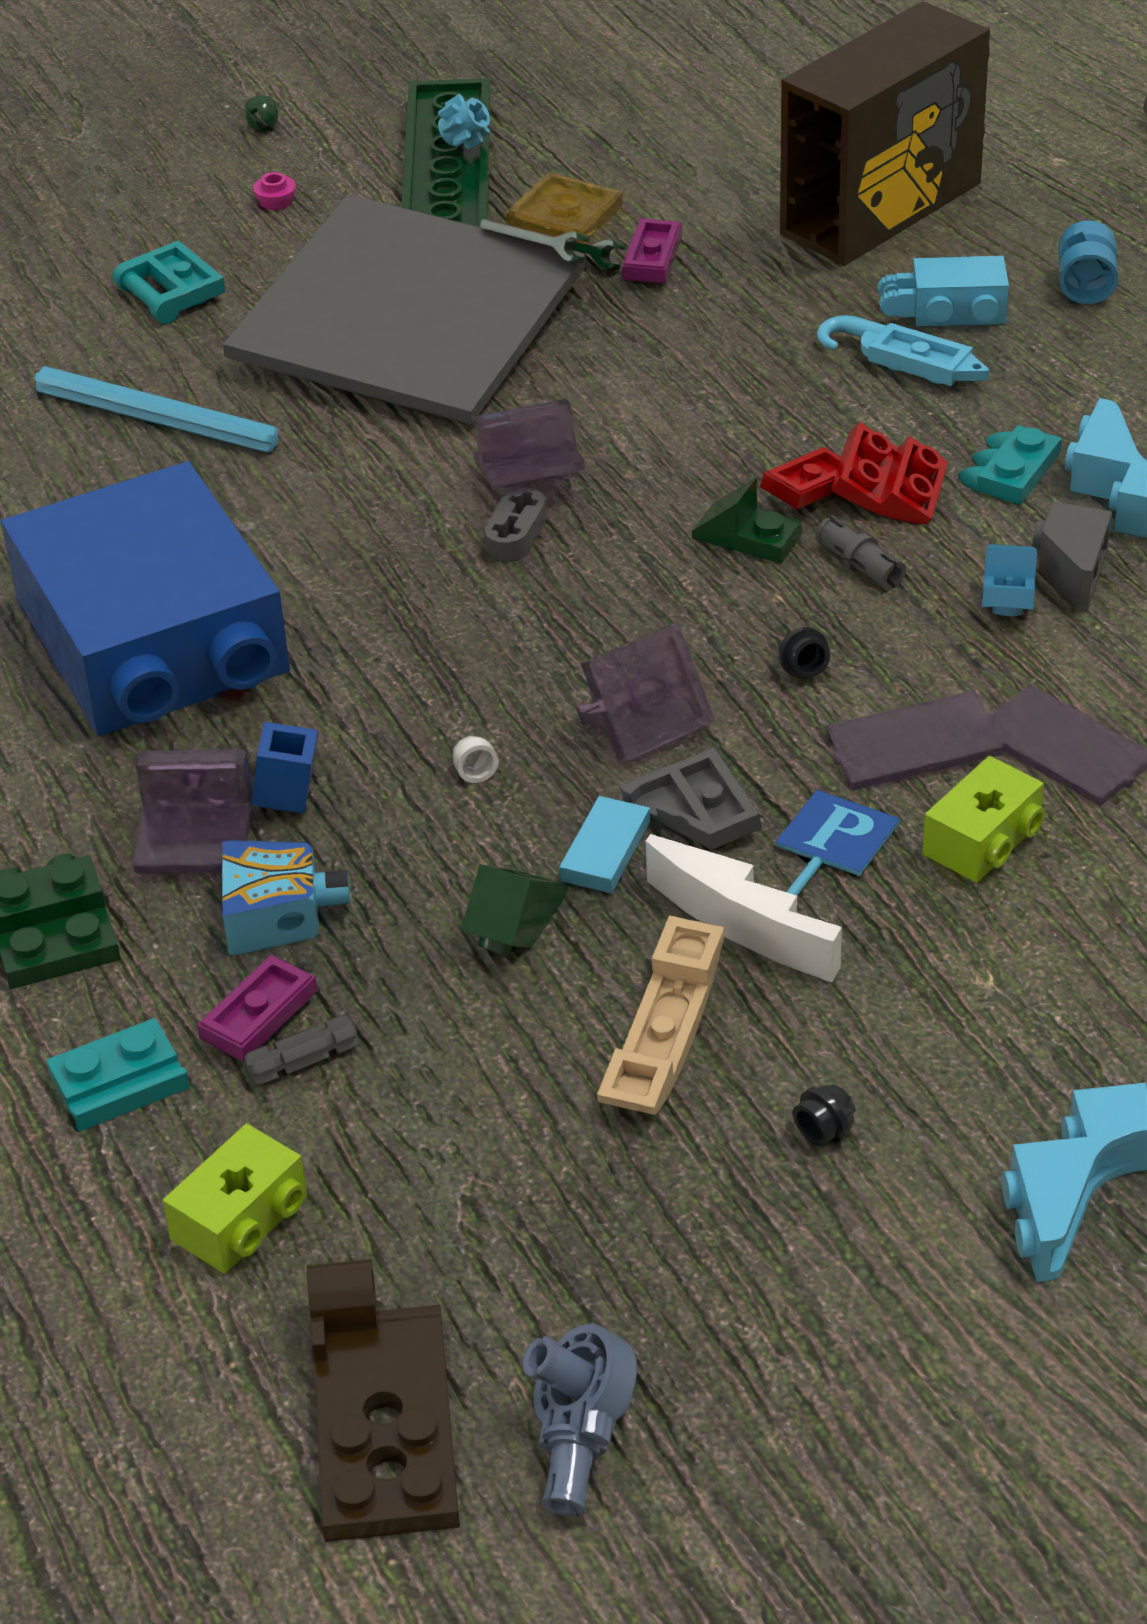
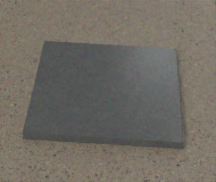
(405, 308)

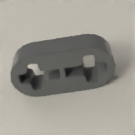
(515, 524)

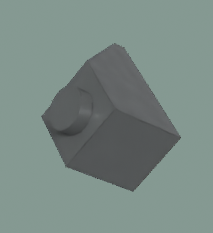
(1073, 549)

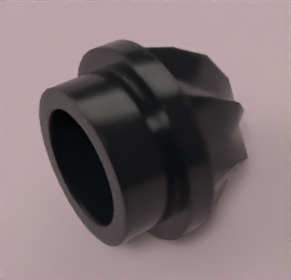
(804, 653)
(824, 1114)

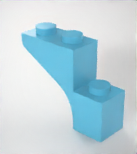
(1110, 467)
(1057, 1178)

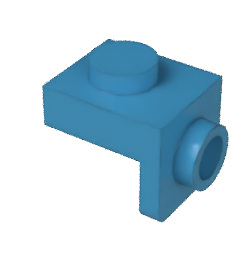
(1009, 579)

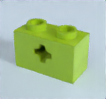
(983, 819)
(235, 1198)

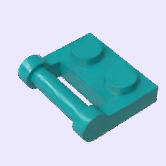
(176, 269)

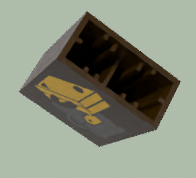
(882, 131)

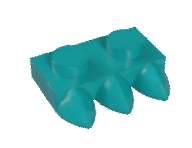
(1012, 463)

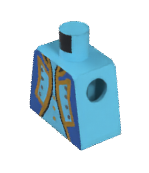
(274, 893)

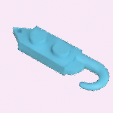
(908, 350)

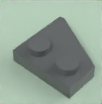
(696, 800)

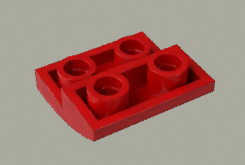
(889, 478)

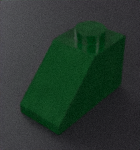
(510, 907)

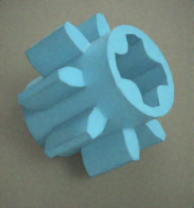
(464, 122)

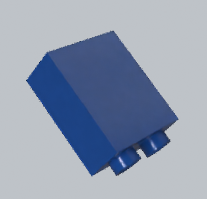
(146, 597)

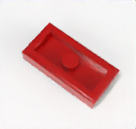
(803, 478)

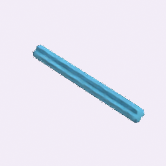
(157, 409)

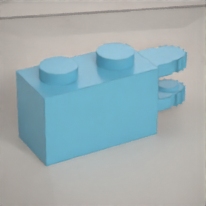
(948, 291)

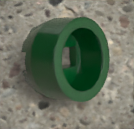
(266, 108)

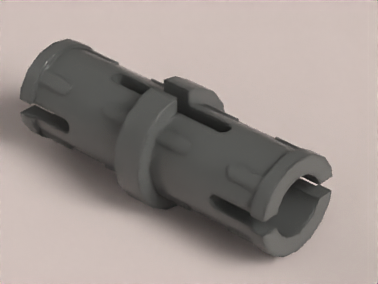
(860, 553)

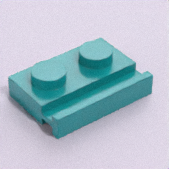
(117, 1074)

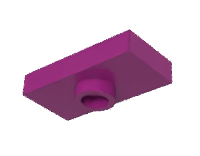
(652, 250)
(257, 1007)

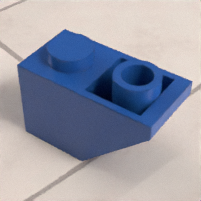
(284, 767)

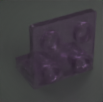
(189, 808)

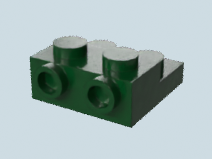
(53, 921)

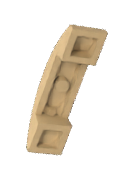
(666, 1019)

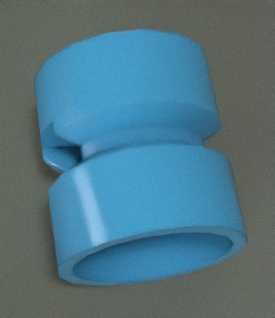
(1088, 262)

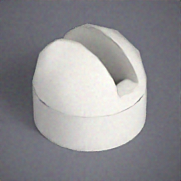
(482, 759)

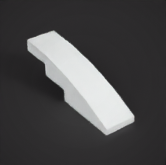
(753, 915)

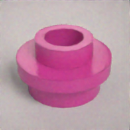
(274, 191)

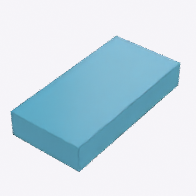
(604, 844)

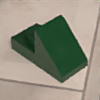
(742, 527)

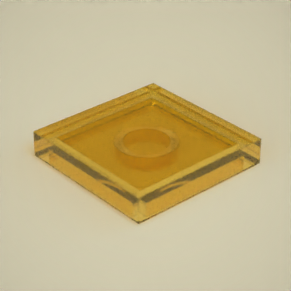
(565, 205)

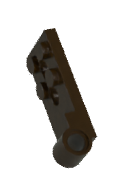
(370, 1363)

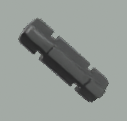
(301, 1050)

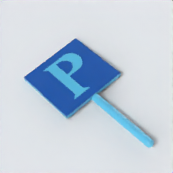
(835, 834)

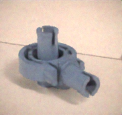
(580, 1429)

